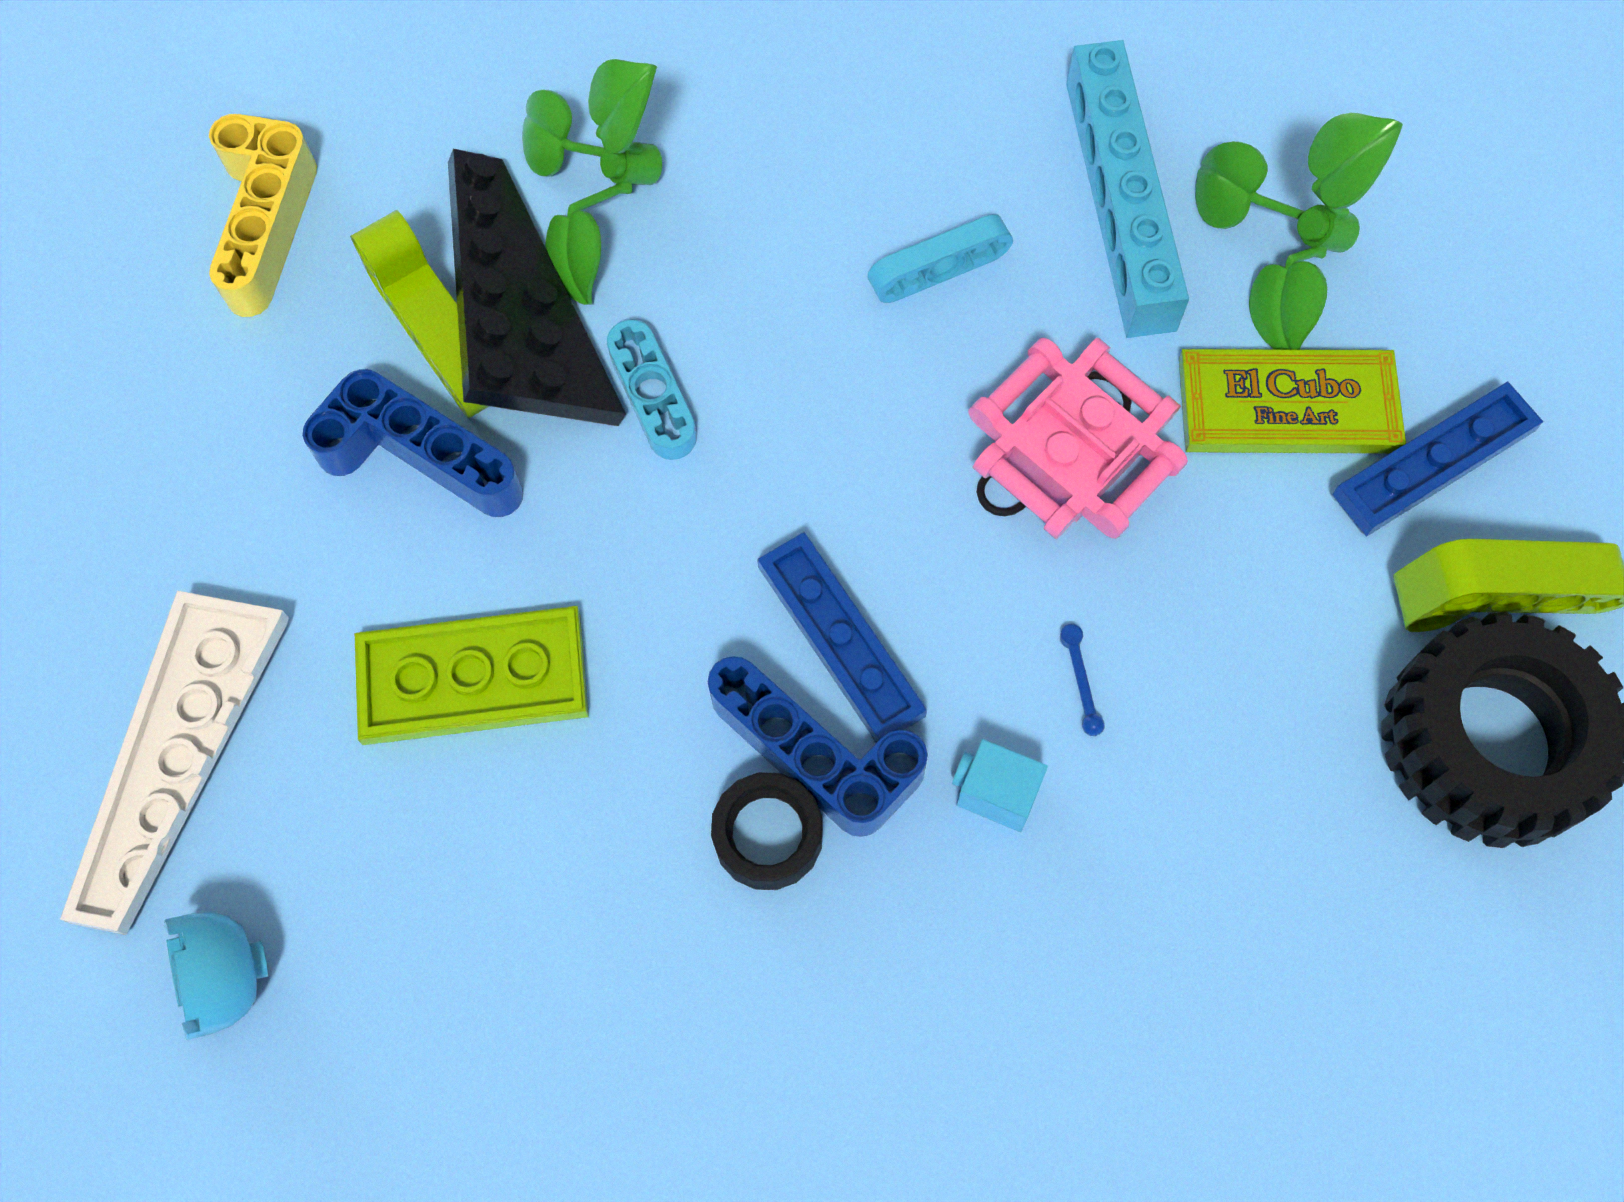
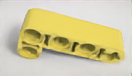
(261, 226)

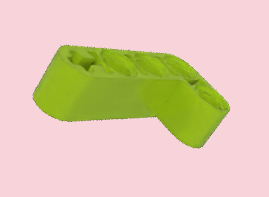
(415, 297)
(1508, 578)

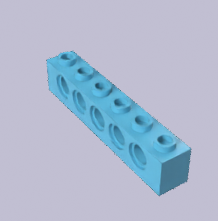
(1126, 190)

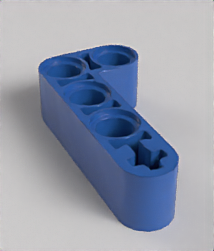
(422, 449)
(810, 739)

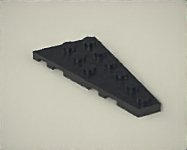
(514, 315)

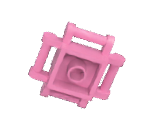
(1076, 439)

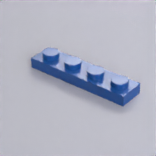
(1437, 458)
(841, 637)

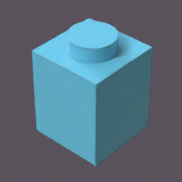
(999, 784)

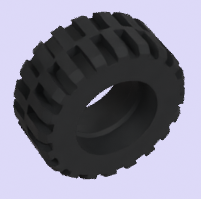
(1555, 681)

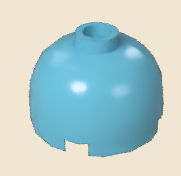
(213, 970)

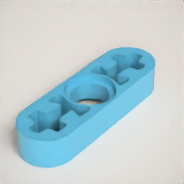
(940, 258)
(649, 410)

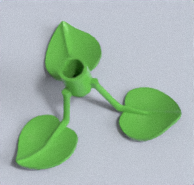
(616, 105)
(1347, 161)

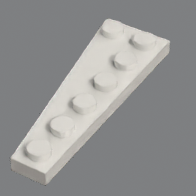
(181, 722)

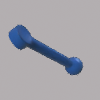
(1071, 638)

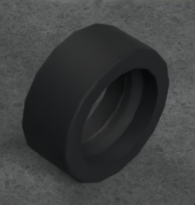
(751, 789)

